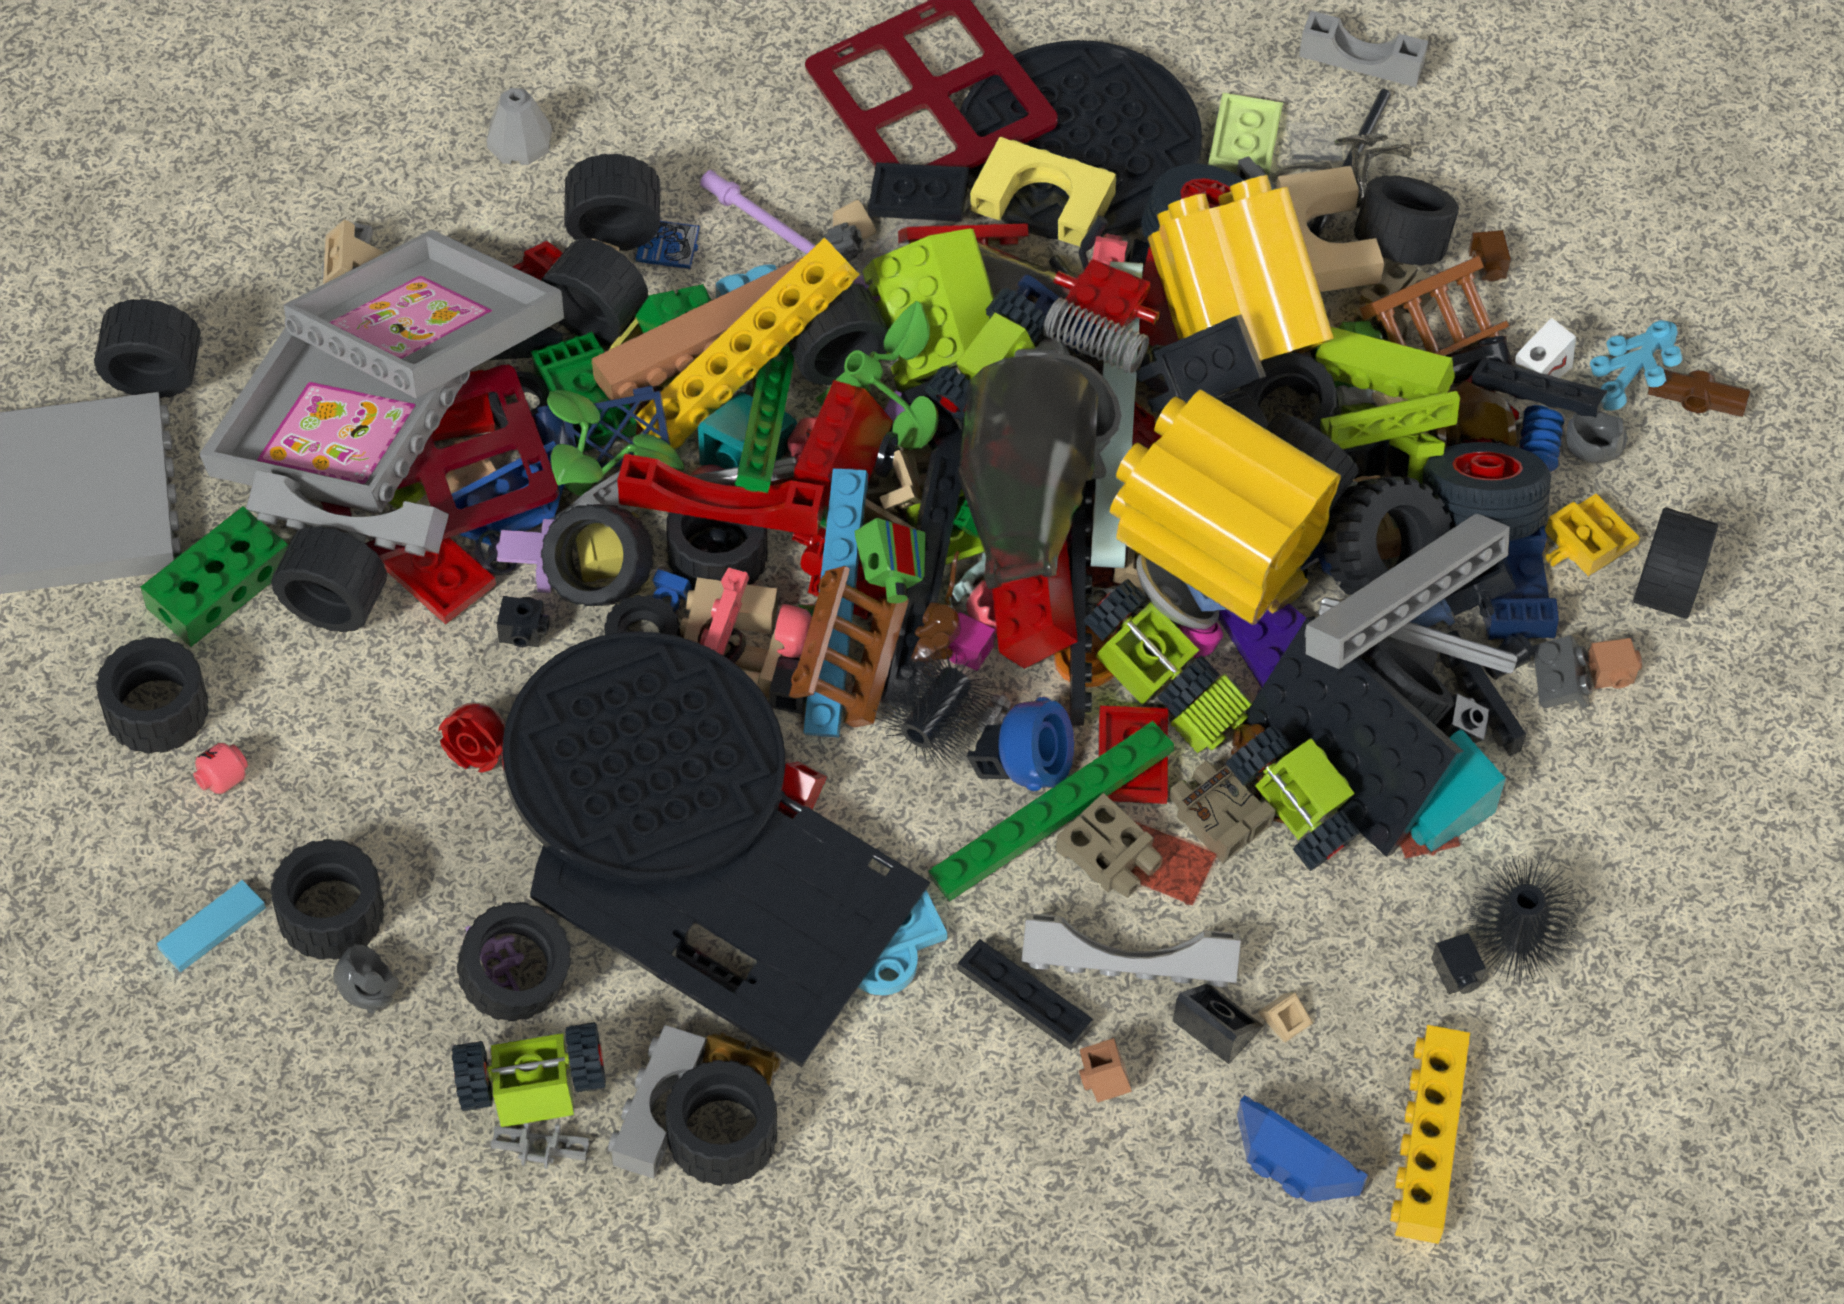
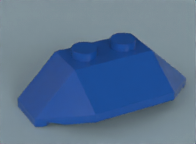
(502, 482)
(1295, 1157)

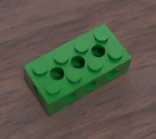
(214, 576)

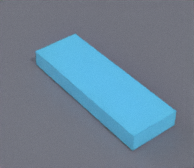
(211, 925)

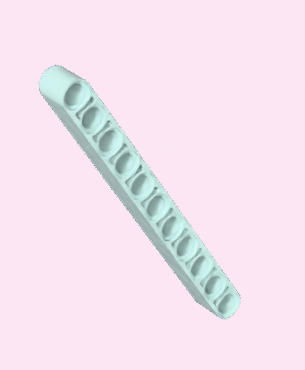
(1105, 547)

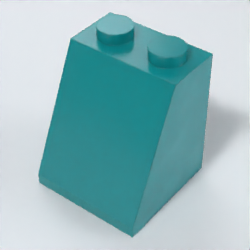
(724, 433)
(1463, 799)

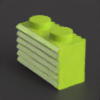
(1211, 714)

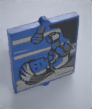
(671, 246)

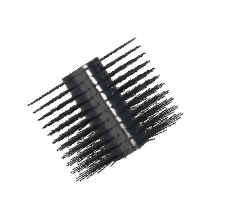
(936, 707)
(1523, 919)

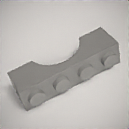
(1330, 43)
(641, 1140)

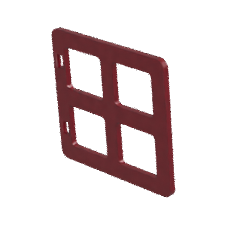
(928, 90)
(433, 463)

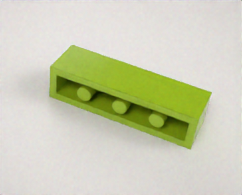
(1385, 366)

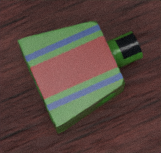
(891, 556)

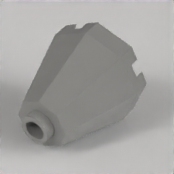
(518, 129)

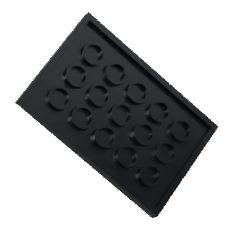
(1369, 736)

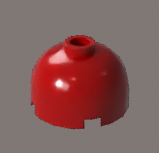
(473, 736)

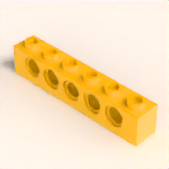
(1427, 1219)

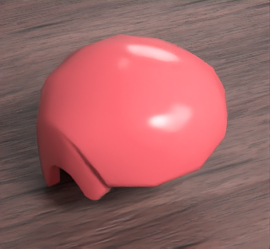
(981, 605)
(792, 629)

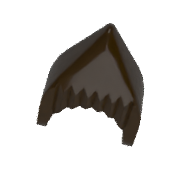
(1479, 416)

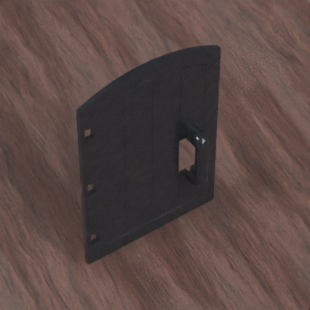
(789, 901)

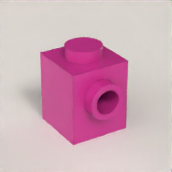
(973, 642)

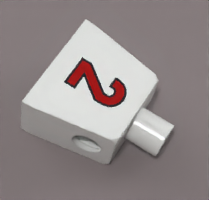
(1548, 351)

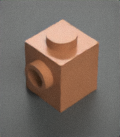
(1614, 663)
(1104, 1071)

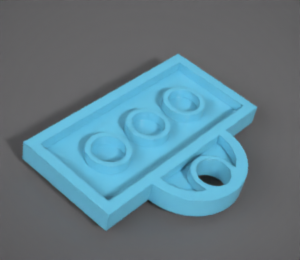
(918, 931)

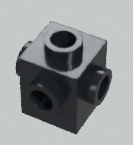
(522, 621)
(1466, 716)

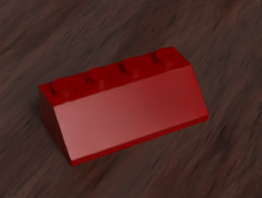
(843, 436)

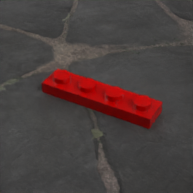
(1004, 233)

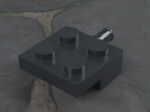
(1481, 589)

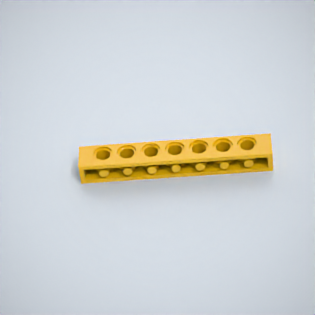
(729, 364)

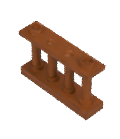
(1437, 288)
(876, 658)

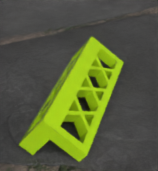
(1392, 420)

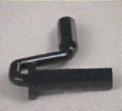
(1085, 245)

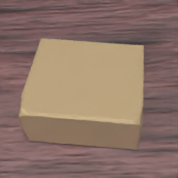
(855, 214)
(1286, 1016)

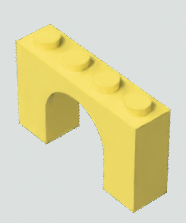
(1017, 165)

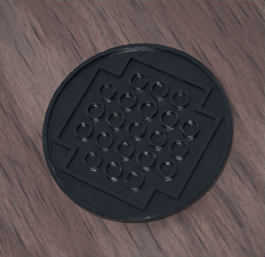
(1112, 114)
(643, 758)

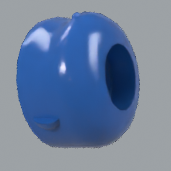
(1037, 744)

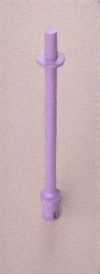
(729, 194)

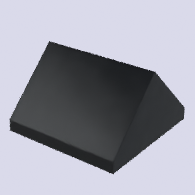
(1215, 1021)

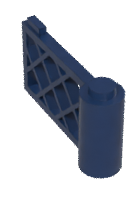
(561, 432)

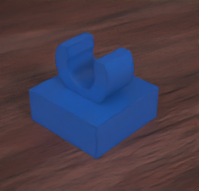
(671, 585)

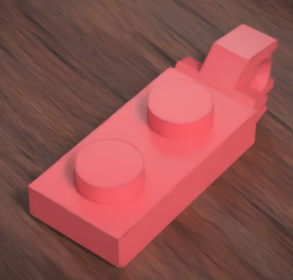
(725, 611)

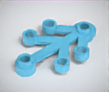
(1659, 336)

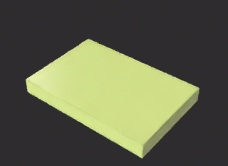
(1245, 129)

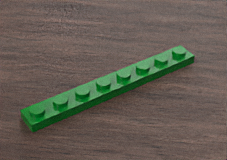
(765, 423)
(1050, 811)

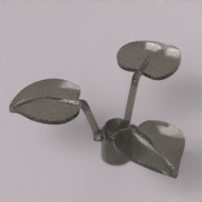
(1368, 139)

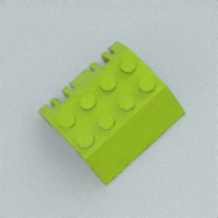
(952, 286)

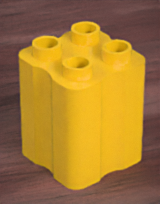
(1243, 262)
(1223, 504)

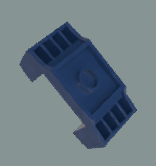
(1528, 607)

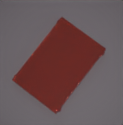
(1182, 867)

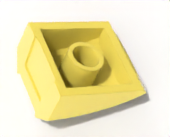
(599, 552)

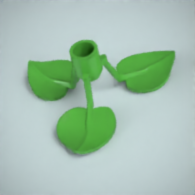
(904, 338)
(582, 471)

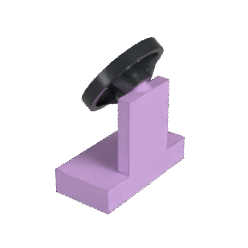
(515, 548)

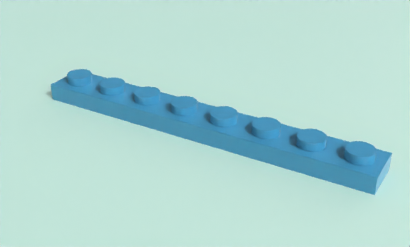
(840, 549)

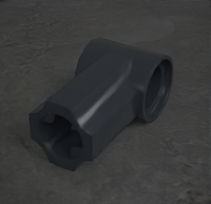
(1467, 360)

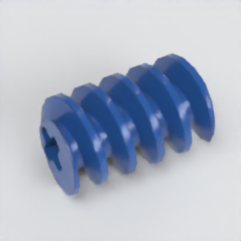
(1542, 434)

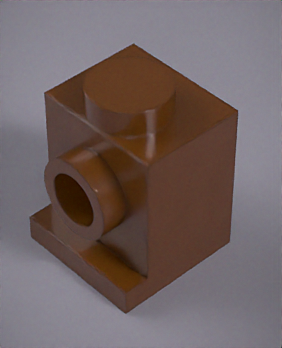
(1493, 252)

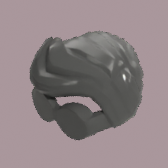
(1596, 438)
(364, 979)

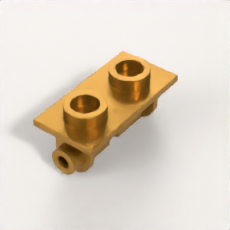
(728, 1048)

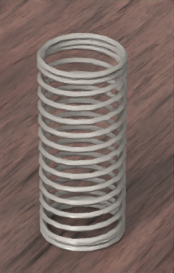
(1061, 306)

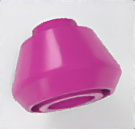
(1204, 639)

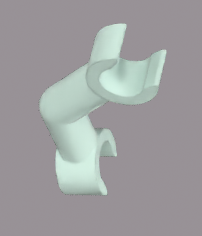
(966, 584)

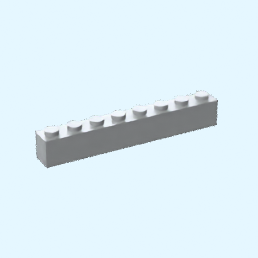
(1406, 591)

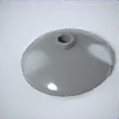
(1172, 596)

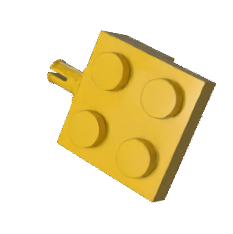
(1589, 535)

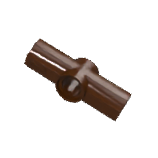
(1701, 392)

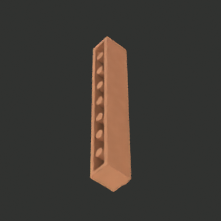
(677, 343)

